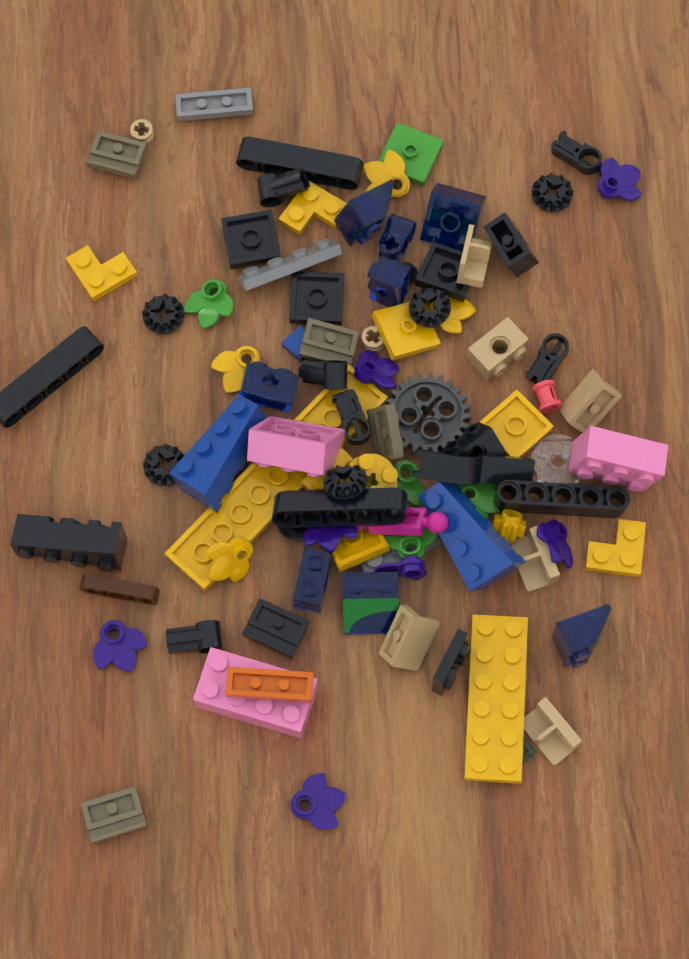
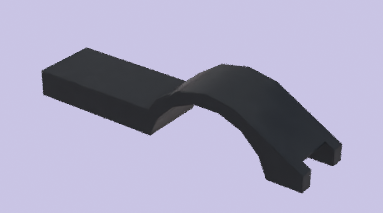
(473, 469)

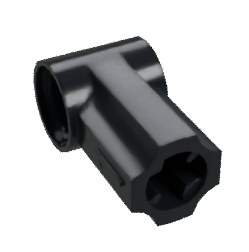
(275, 187)
(329, 373)
(195, 638)

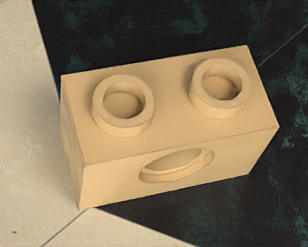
(504, 336)

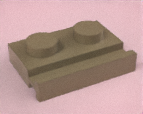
(116, 154)
(328, 342)
(386, 432)
(113, 815)

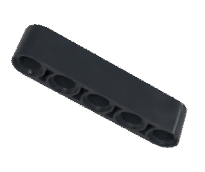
(319, 165)
(48, 375)
(572, 492)
(319, 509)

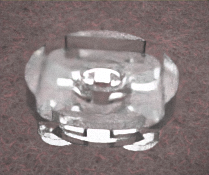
(545, 452)

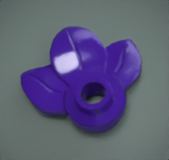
(618, 180)
(375, 369)
(555, 534)
(328, 536)
(410, 567)
(119, 650)
(322, 802)

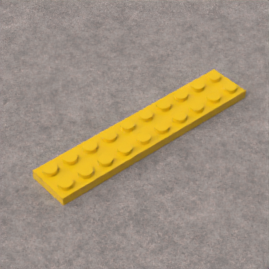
(251, 500)

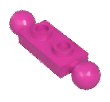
(416, 521)

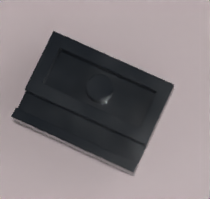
(275, 628)

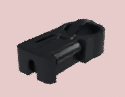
(573, 154)
(546, 363)
(351, 413)

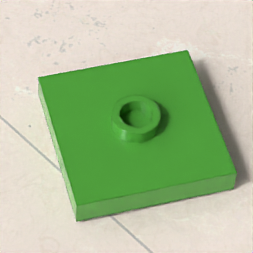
(416, 149)

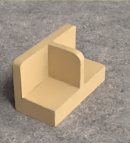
(474, 260)
(589, 402)
(538, 569)
(408, 639)
(550, 732)

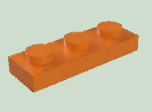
(269, 684)

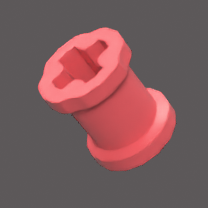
(547, 396)

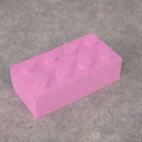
(275, 715)

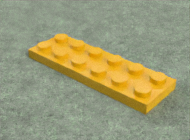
(496, 699)

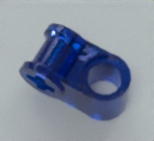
(396, 237)

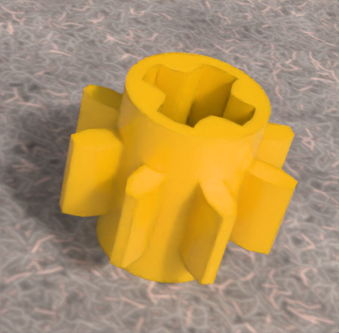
(510, 525)

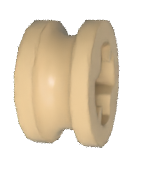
(142, 124)
(372, 330)

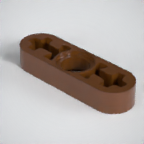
(119, 589)

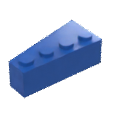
(218, 455)
(470, 538)

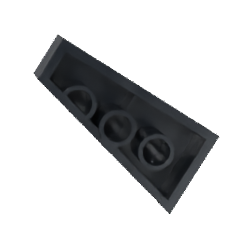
(70, 541)

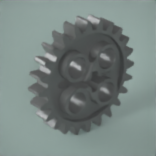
(448, 427)

